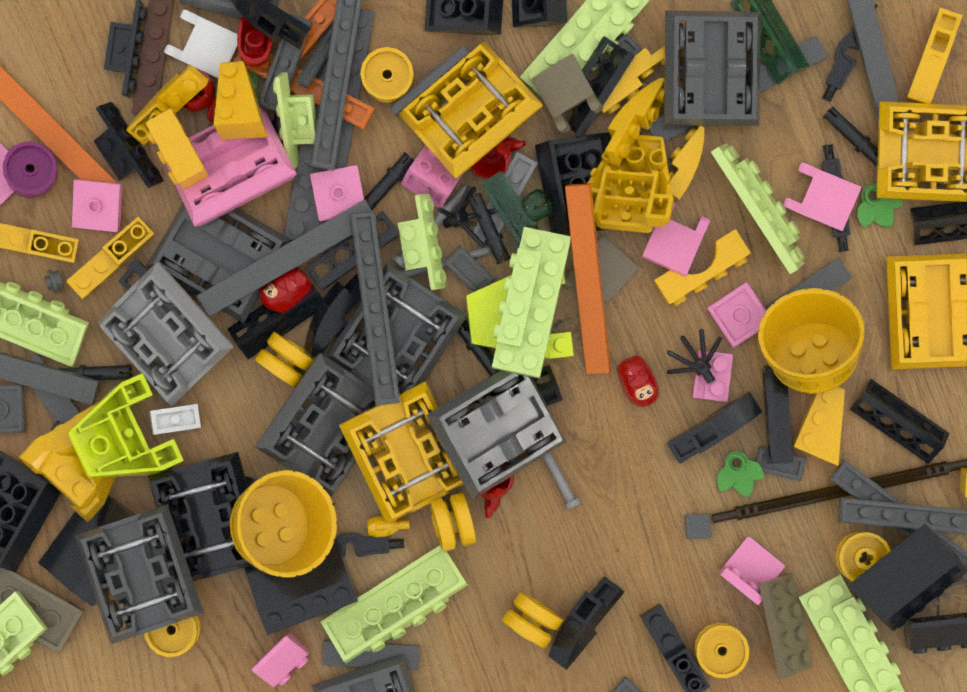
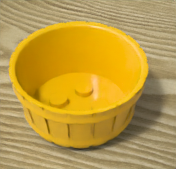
(812, 339)
(284, 524)

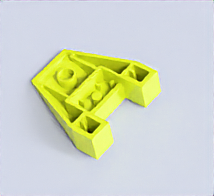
(484, 314)
(111, 440)

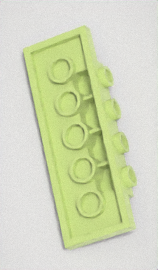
(585, 32)
(761, 205)
(530, 302)
(40, 324)
(394, 605)
(17, 630)
(850, 638)

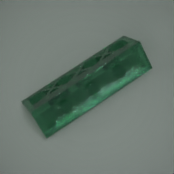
(781, 38)

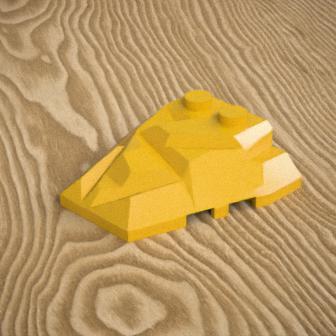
(635, 192)
(59, 463)

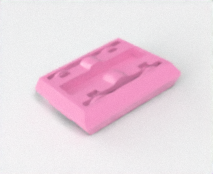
(229, 167)

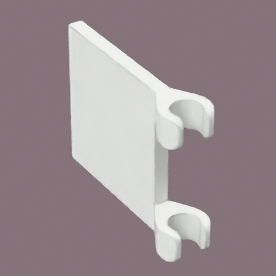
(206, 46)

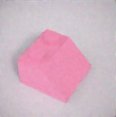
(281, 659)

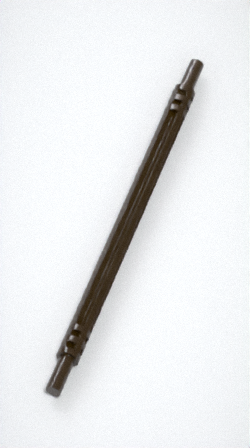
(834, 492)

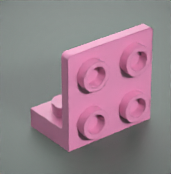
(430, 177)
(749, 567)

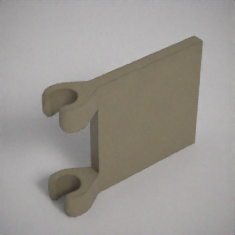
(564, 88)
(614, 269)

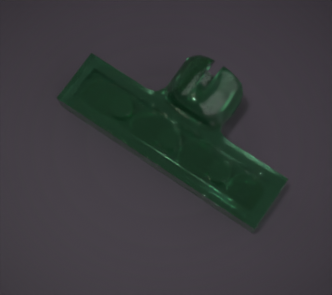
(515, 210)

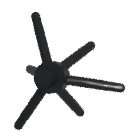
(461, 218)
(700, 365)

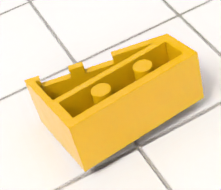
(237, 104)
(175, 149)
(822, 426)

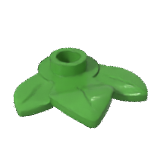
(878, 210)
(740, 477)

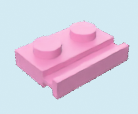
(721, 370)

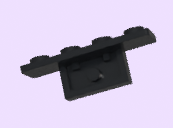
(122, 48)
(123, 150)

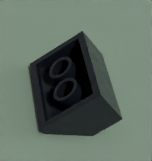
(539, 13)
(936, 632)

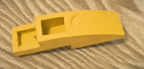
(934, 56)
(629, 84)
(172, 95)
(635, 114)
(686, 162)
(38, 243)
(110, 258)

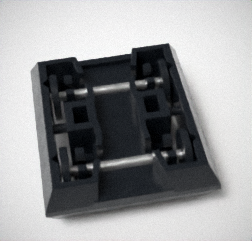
(204, 511)

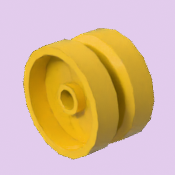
(382, 61)
(287, 357)
(448, 522)
(850, 549)
(530, 622)
(716, 636)
(175, 643)

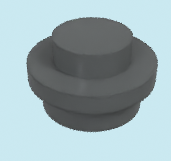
(53, 281)

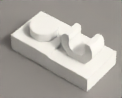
(174, 419)

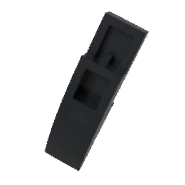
(273, 21)
(328, 317)
(715, 428)
(581, 622)
(674, 649)

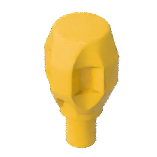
(378, 528)

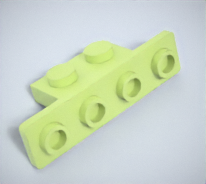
(296, 117)
(421, 243)

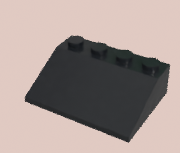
(464, 16)
(567, 163)
(24, 506)
(64, 556)
(909, 577)
(296, 599)

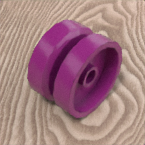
(35, 183)

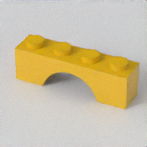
(727, 251)

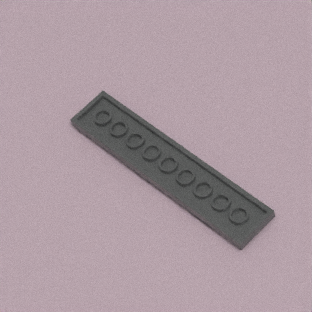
(303, 210)

